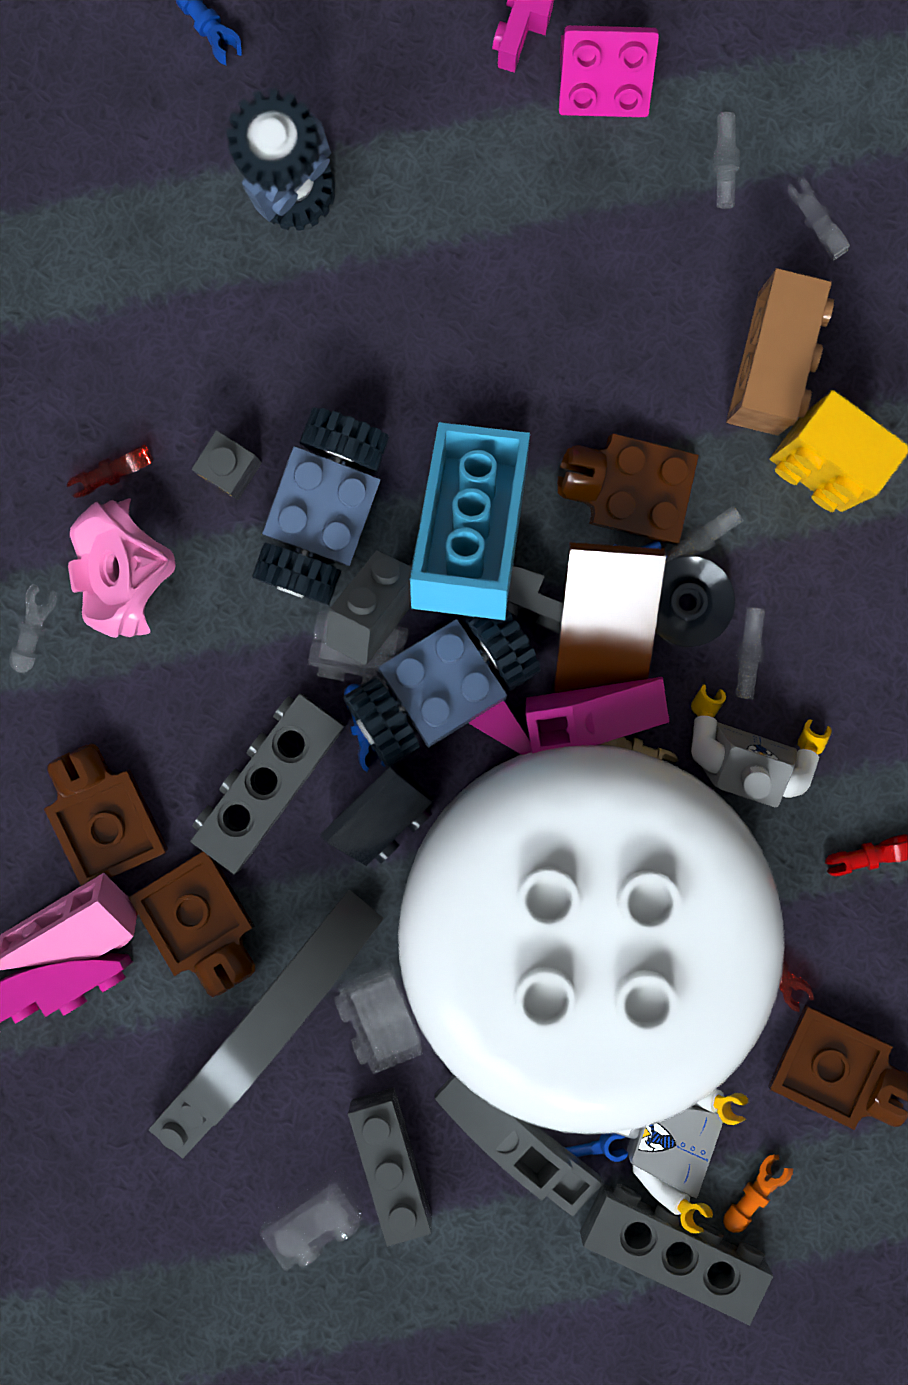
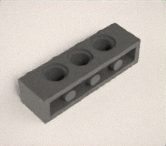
(235, 845)
(733, 1292)

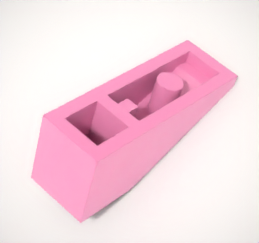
(72, 928)

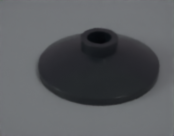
(712, 596)

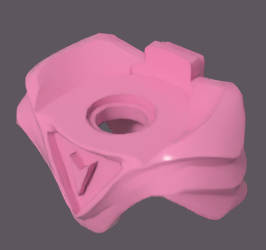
(116, 569)

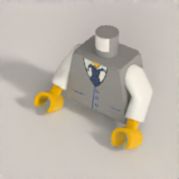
(751, 763)
(676, 1152)

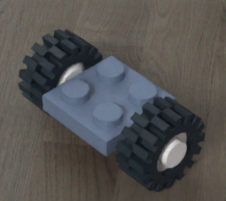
(282, 159)
(321, 505)
(442, 684)

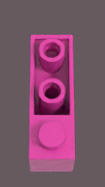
(595, 714)

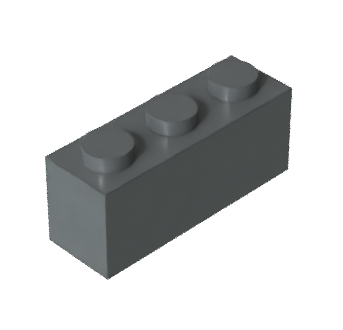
(390, 1166)

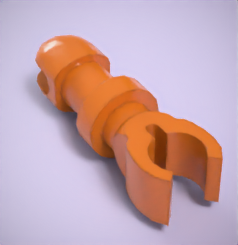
(756, 1195)

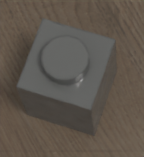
(227, 465)

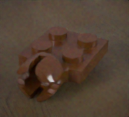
(631, 486)
(100, 816)
(198, 924)
(840, 1072)

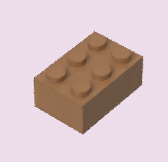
(780, 352)

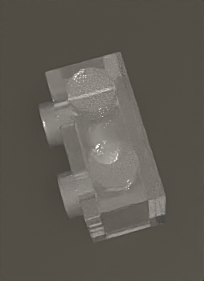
(312, 1219)

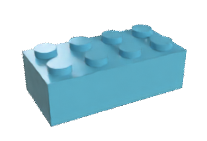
(470, 521)

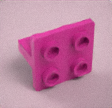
(607, 70)

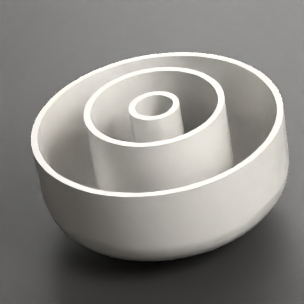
(590, 938)

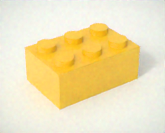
(838, 454)

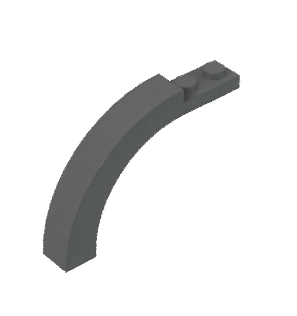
(267, 1025)

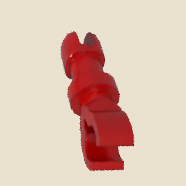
(888, 851)

